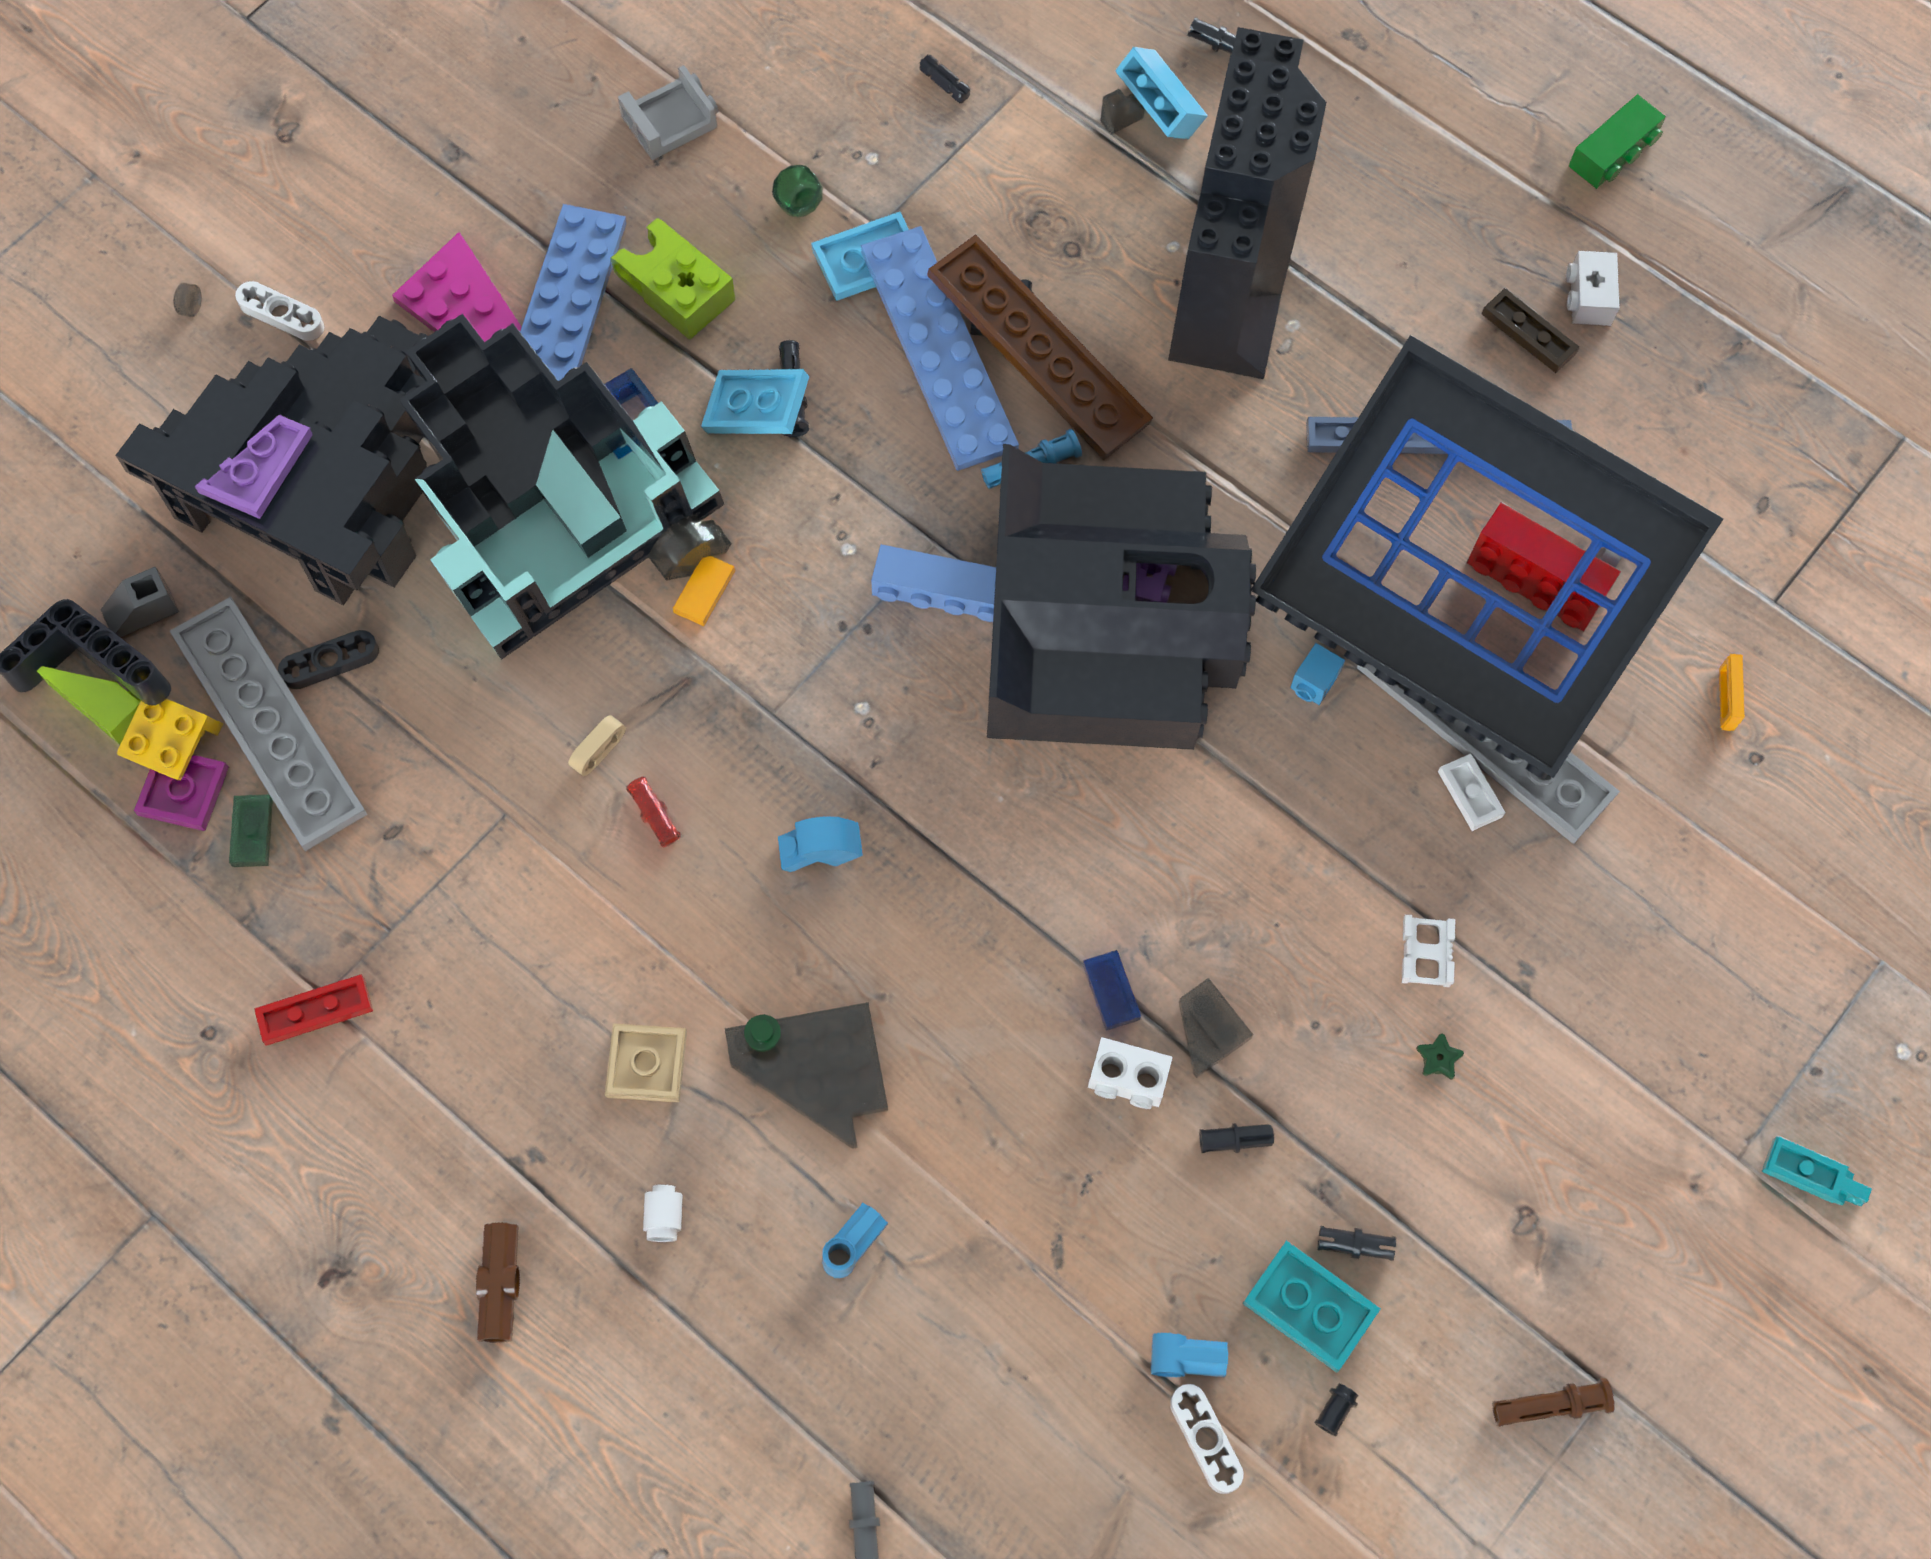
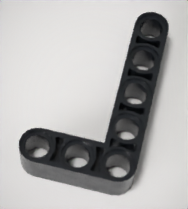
(70, 628)

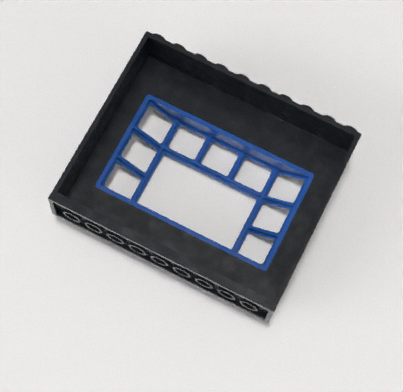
(1537, 462)

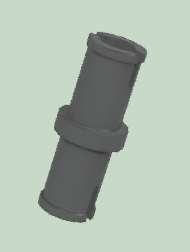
(864, 1520)

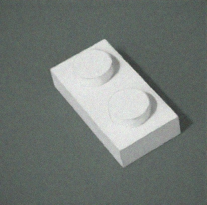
(1471, 792)

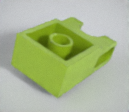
(676, 280)

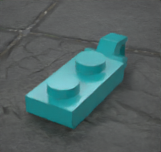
(1814, 1173)

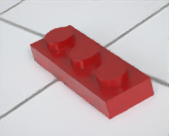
(313, 1010)

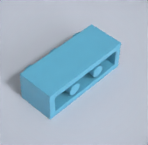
(1161, 93)

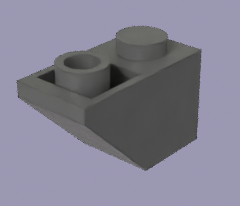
(139, 603)

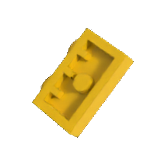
(165, 736)

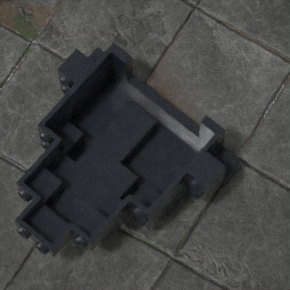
(350, 483)

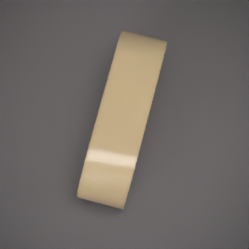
(597, 745)

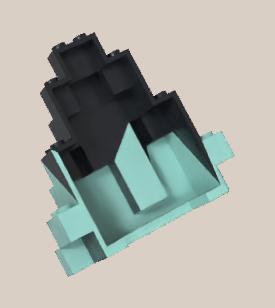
(534, 479)

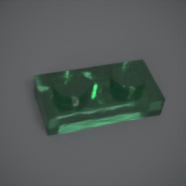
(251, 830)

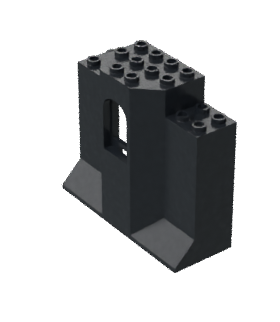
(1248, 207)
(1078, 651)

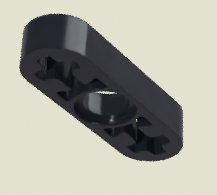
(315, 653)

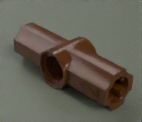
(498, 1282)

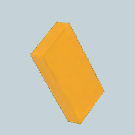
(704, 590)
(1731, 692)

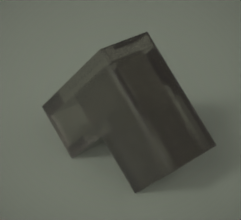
(1120, 111)

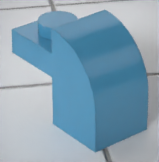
(820, 840)

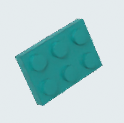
(1311, 1306)

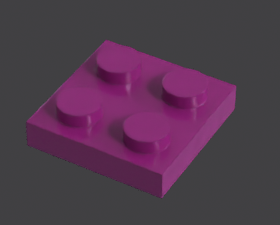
(183, 801)

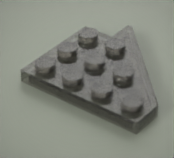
(819, 1068)

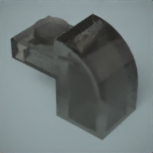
(685, 545)

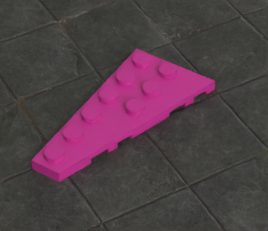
(455, 285)

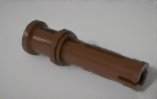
(1570, 1401)

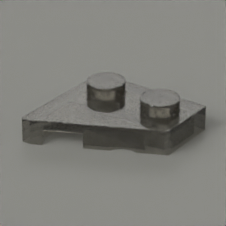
(1210, 1027)

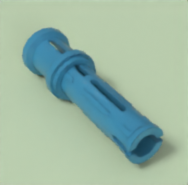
(1046, 452)

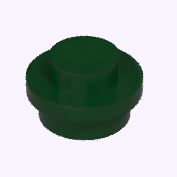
(762, 1032)

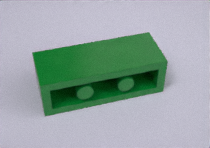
(1617, 142)

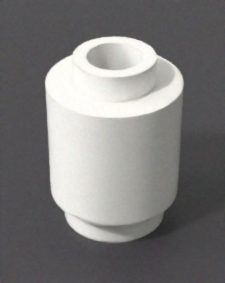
(662, 1213)

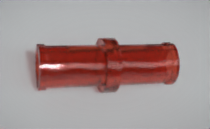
(653, 811)

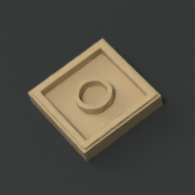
(645, 1062)

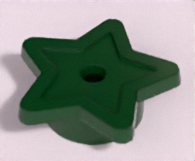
(1432, 1064)

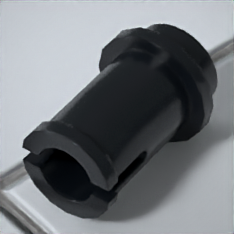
(1337, 1409)

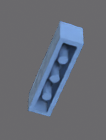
(934, 582)

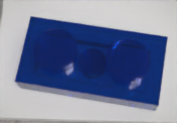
(1111, 990)

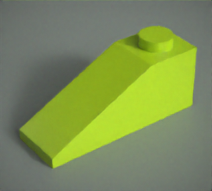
(98, 699)

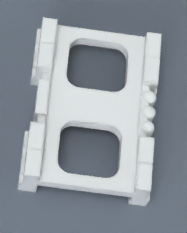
(1440, 952)

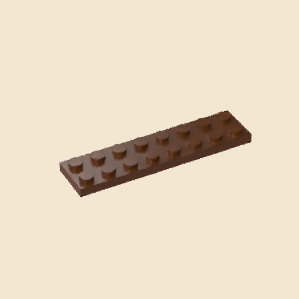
(1039, 346)

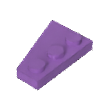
(260, 469)

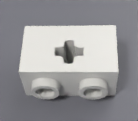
(1593, 288)

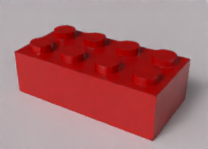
(1537, 564)

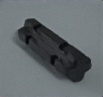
(944, 78)

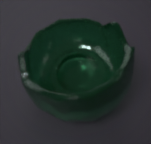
(797, 190)

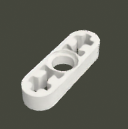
(287, 322)
(1228, 1461)

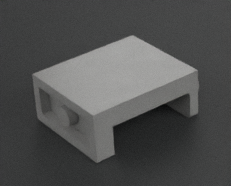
(670, 114)

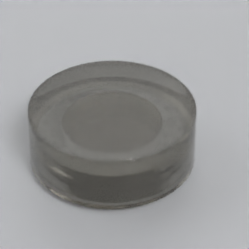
(187, 299)

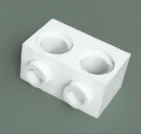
(1132, 1063)

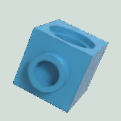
(1317, 674)

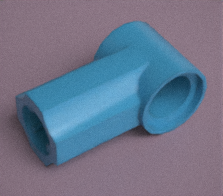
(854, 1239)
(1176, 1355)

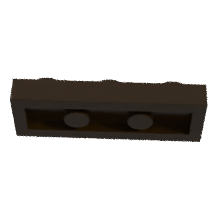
(1530, 330)

